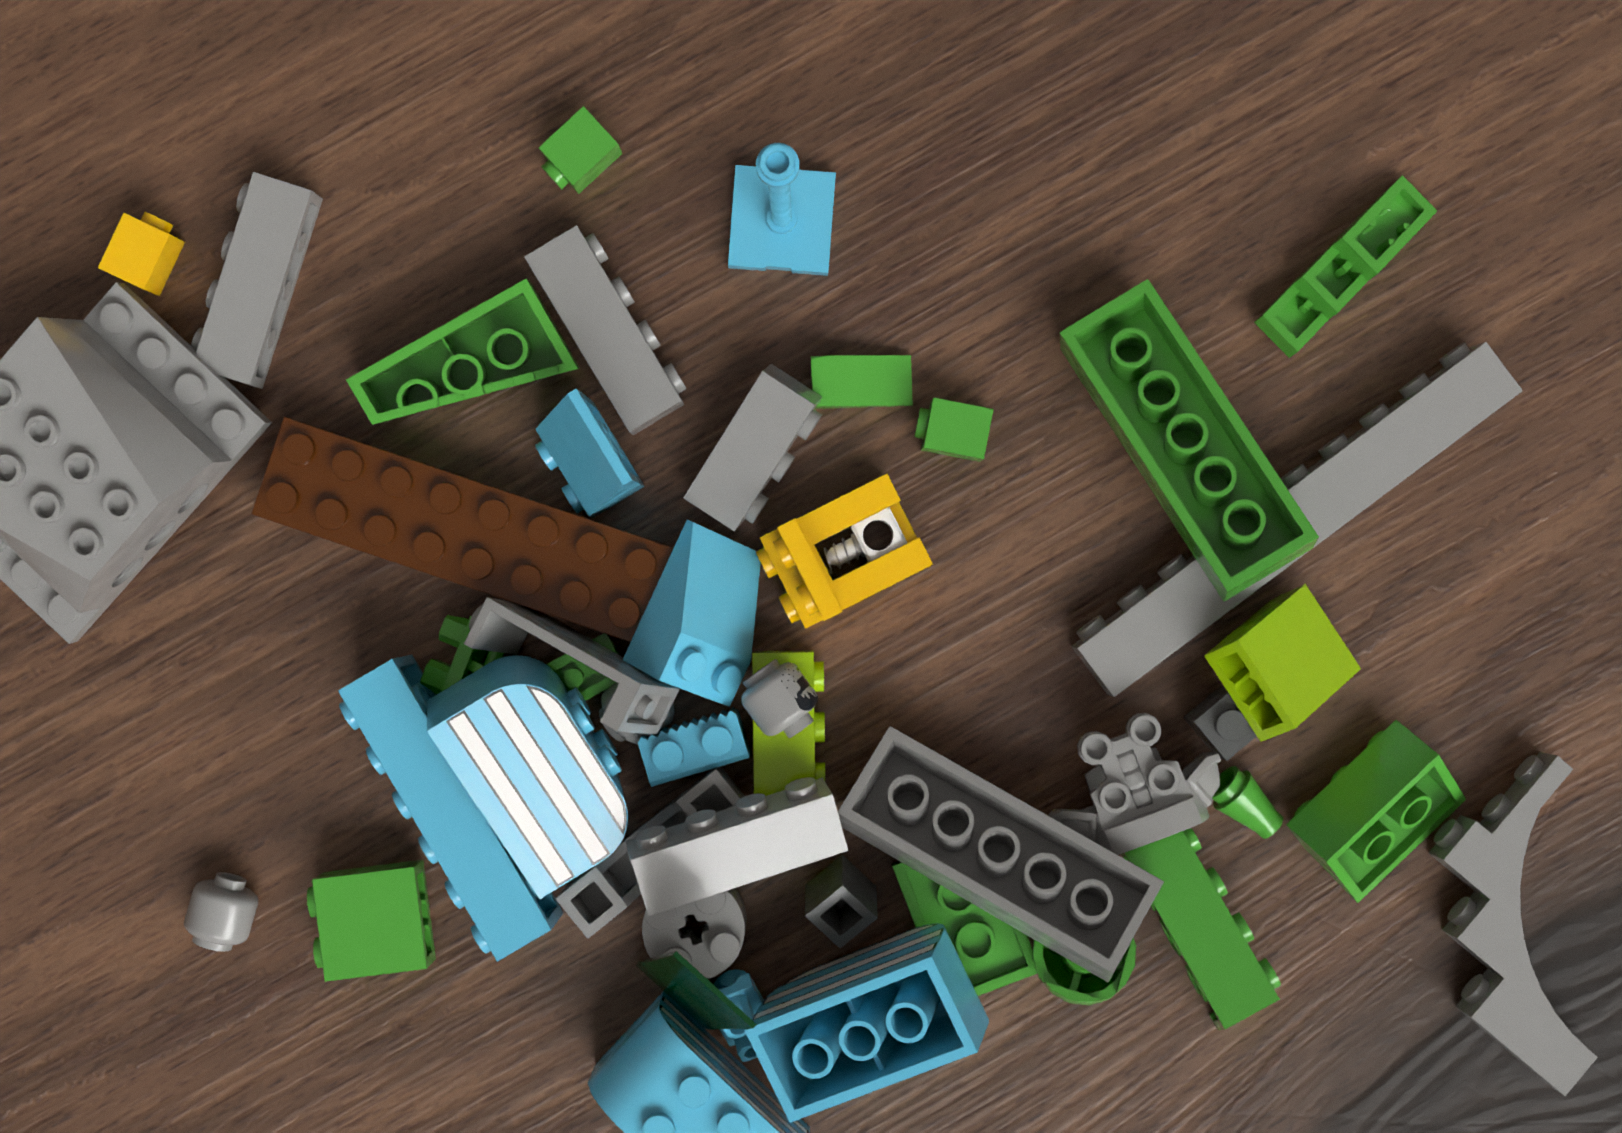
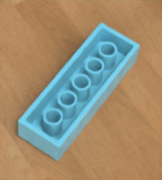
(482, 875)

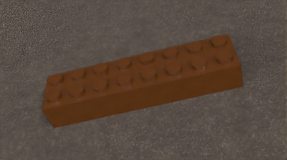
(460, 529)

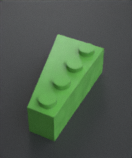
(475, 354)
(1205, 931)

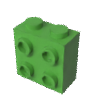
(372, 920)

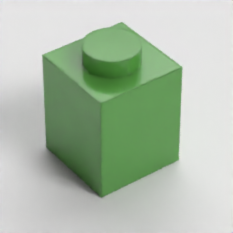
(579, 151)
(954, 429)

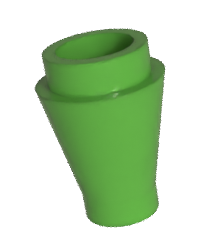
(1246, 803)

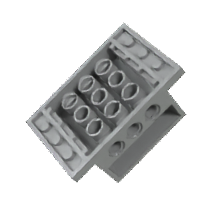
(106, 453)

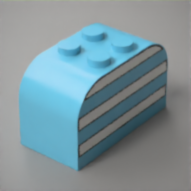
(533, 767)
(867, 1021)
(681, 1080)

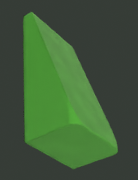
(862, 380)

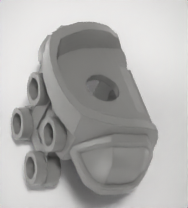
(1138, 793)

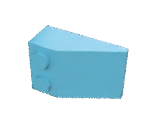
(587, 455)
(700, 616)

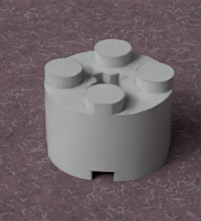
(720, 937)

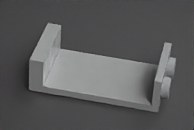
(639, 699)

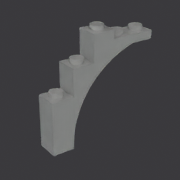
(1489, 926)

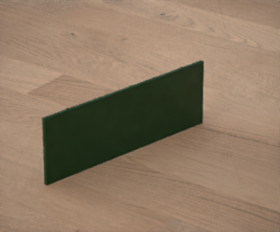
(694, 992)

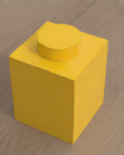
(142, 252)

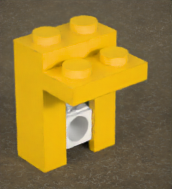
(809, 587)

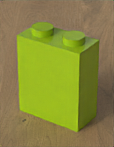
(1283, 663)

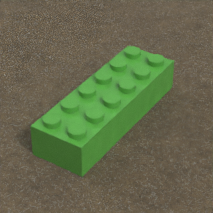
(1187, 440)

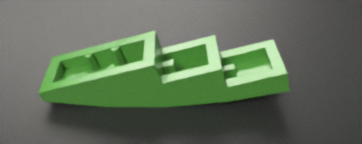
(1346, 266)

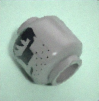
(779, 699)

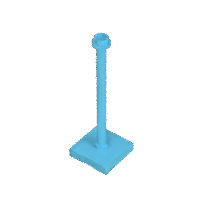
(781, 215)

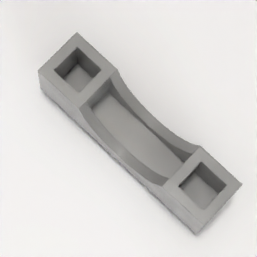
(612, 884)

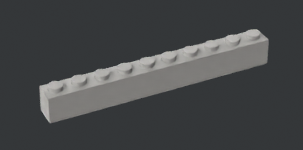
(1329, 494)

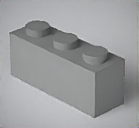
(755, 448)

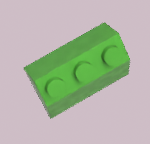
(1377, 810)

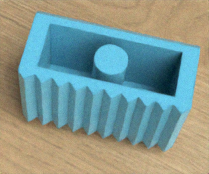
(694, 747)

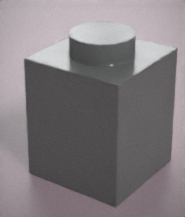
(1220, 724)
(841, 901)

